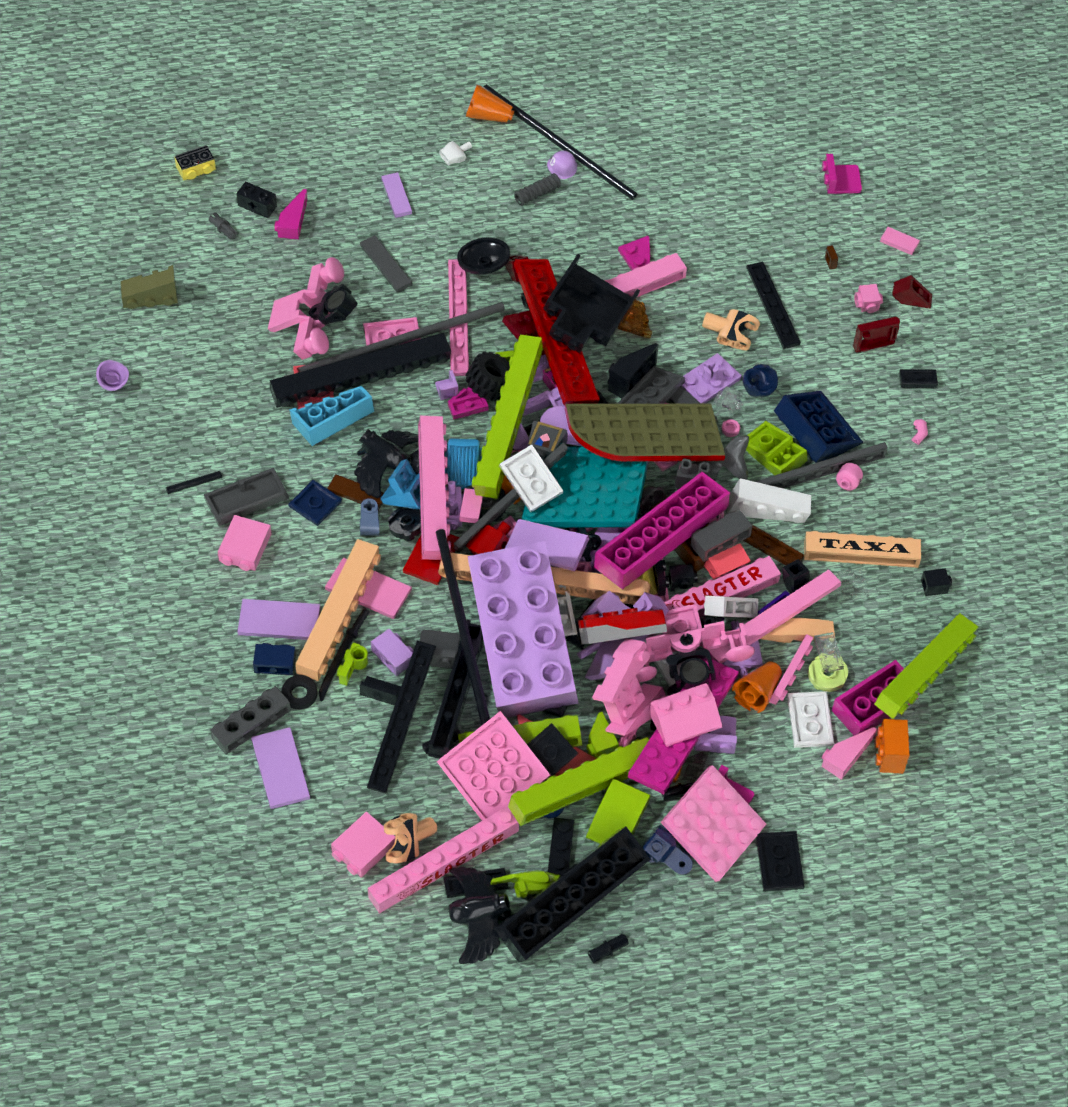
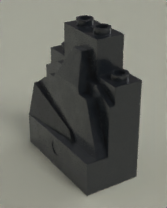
(586, 308)

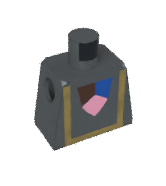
(546, 438)

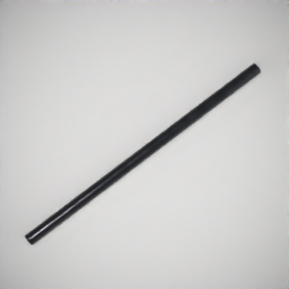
(567, 147)
(462, 626)

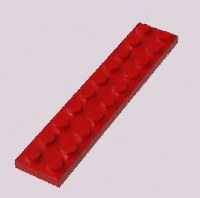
(567, 366)

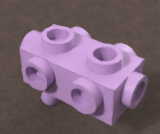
(454, 504)

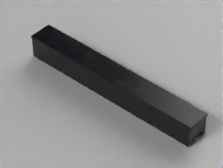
(454, 697)

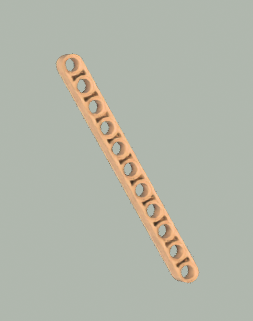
(577, 582)

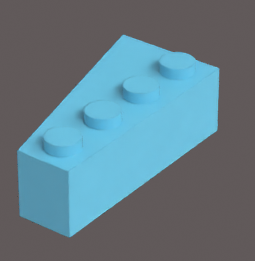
(332, 414)

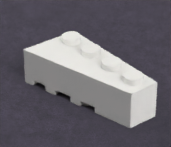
(769, 502)

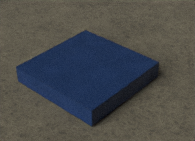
(315, 502)

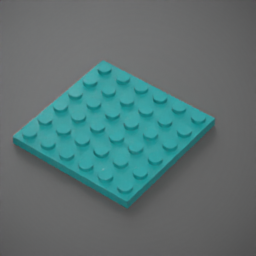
(594, 492)

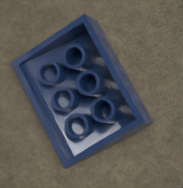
(816, 425)

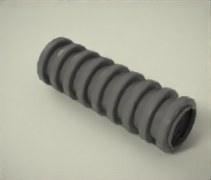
(538, 188)

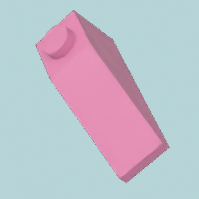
(846, 753)

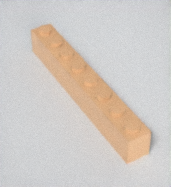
(337, 610)

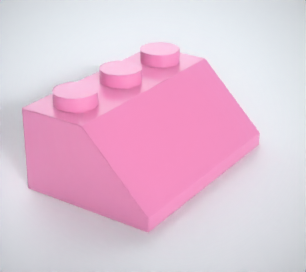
(685, 714)

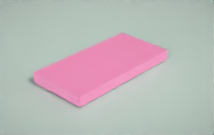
(381, 592)

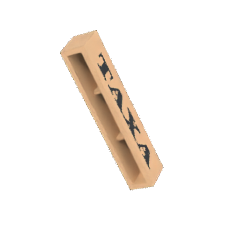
(862, 549)

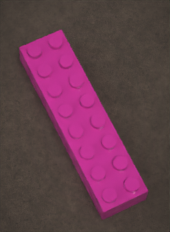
(661, 530)

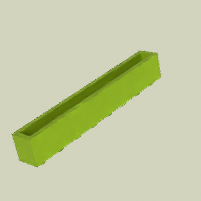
(926, 666)
(575, 783)

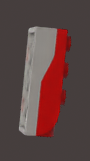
(620, 626)

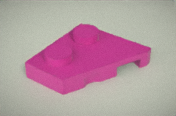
(636, 252)
(466, 404)

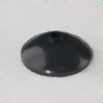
(483, 256)

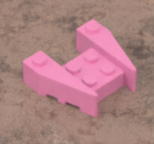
(621, 692)

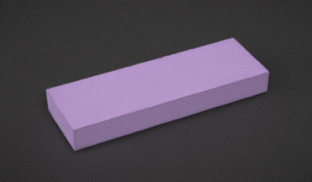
(396, 195)

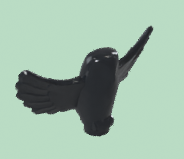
(379, 454)
(480, 911)

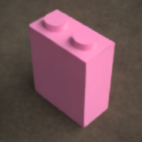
(244, 543)
(362, 845)

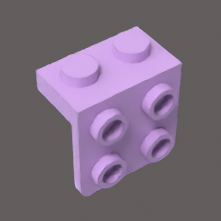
(720, 740)

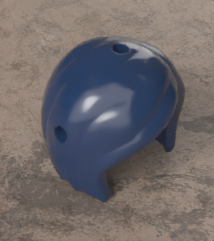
(764, 380)

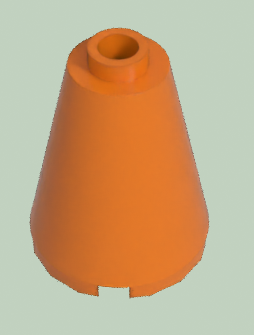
(488, 106)
(757, 686)

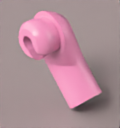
(921, 427)

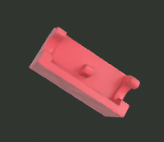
(726, 561)

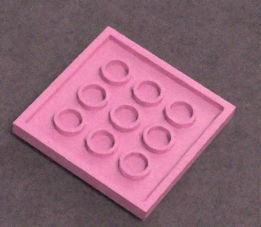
(492, 766)
(713, 823)

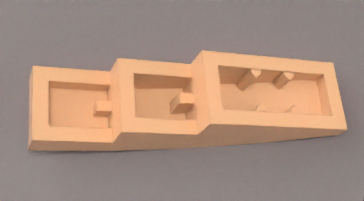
(798, 628)

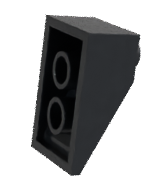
(631, 369)

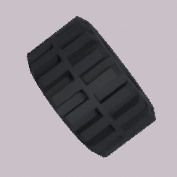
(487, 375)

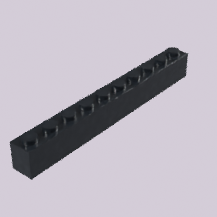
(360, 370)

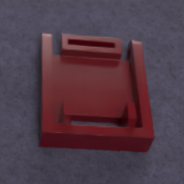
(876, 334)

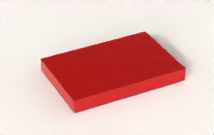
(425, 568)

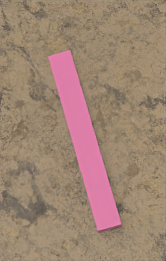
(458, 306)
(784, 610)

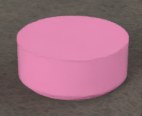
(730, 428)

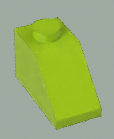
(600, 740)

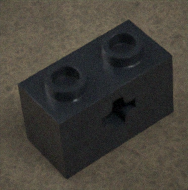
(256, 199)

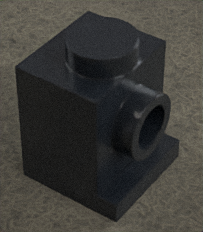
(682, 576)

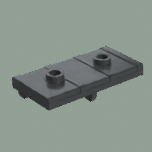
(246, 496)

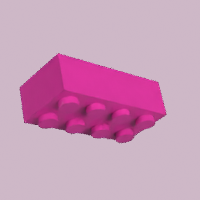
(857, 707)

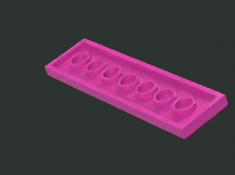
(660, 764)

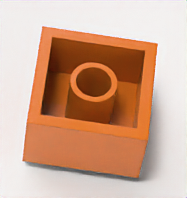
(892, 746)

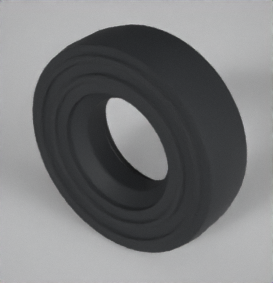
(303, 681)

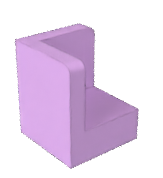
(448, 387)

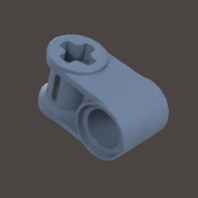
(369, 519)

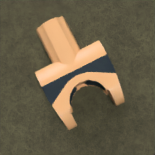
(730, 328)
(407, 836)

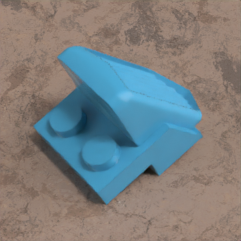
(462, 461)
(403, 487)

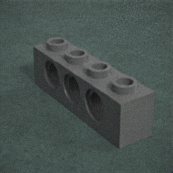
(271, 698)

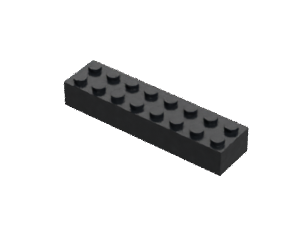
(572, 894)

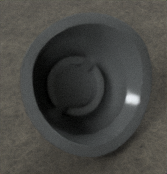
(650, 497)

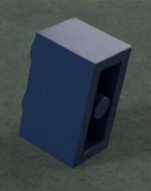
(274, 659)

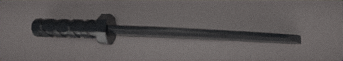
(351, 634)

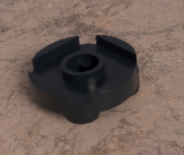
(405, 531)

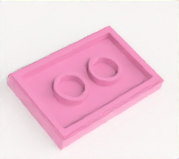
(383, 330)

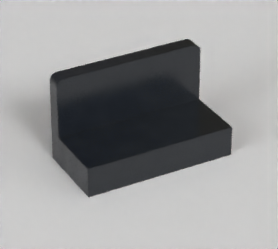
(379, 690)

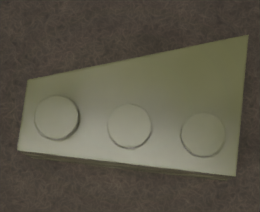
(150, 290)

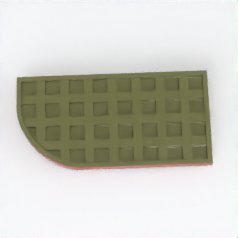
(647, 431)

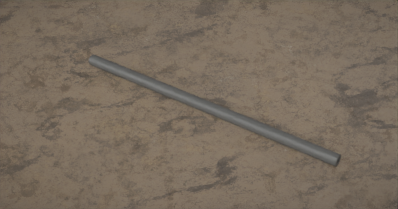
(409, 336)

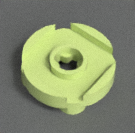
(824, 682)

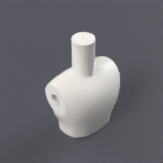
(453, 153)

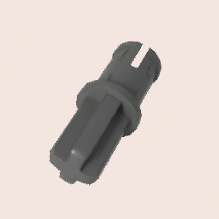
(223, 226)

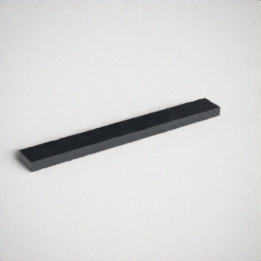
(401, 717)

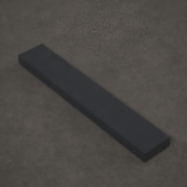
(773, 305)

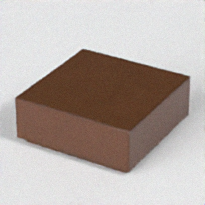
(831, 257)

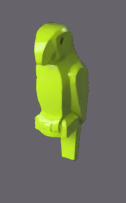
(527, 882)

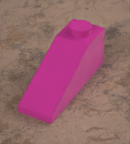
(292, 217)

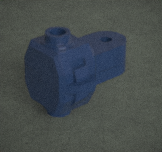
(664, 848)

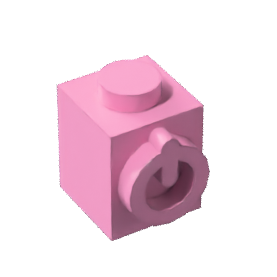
(868, 298)

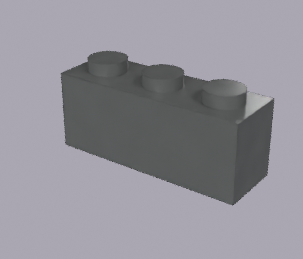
(721, 535)

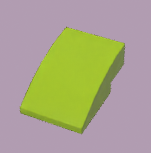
(775, 449)
(619, 808)

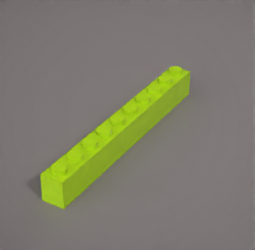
(508, 416)

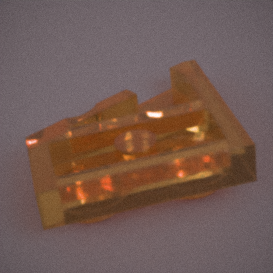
(637, 321)

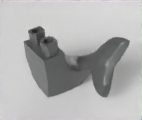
(733, 461)

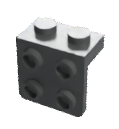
(446, 647)

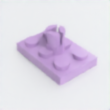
(710, 378)

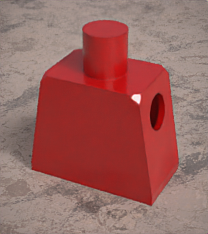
(490, 539)

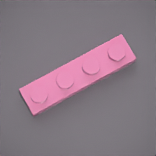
(796, 664)

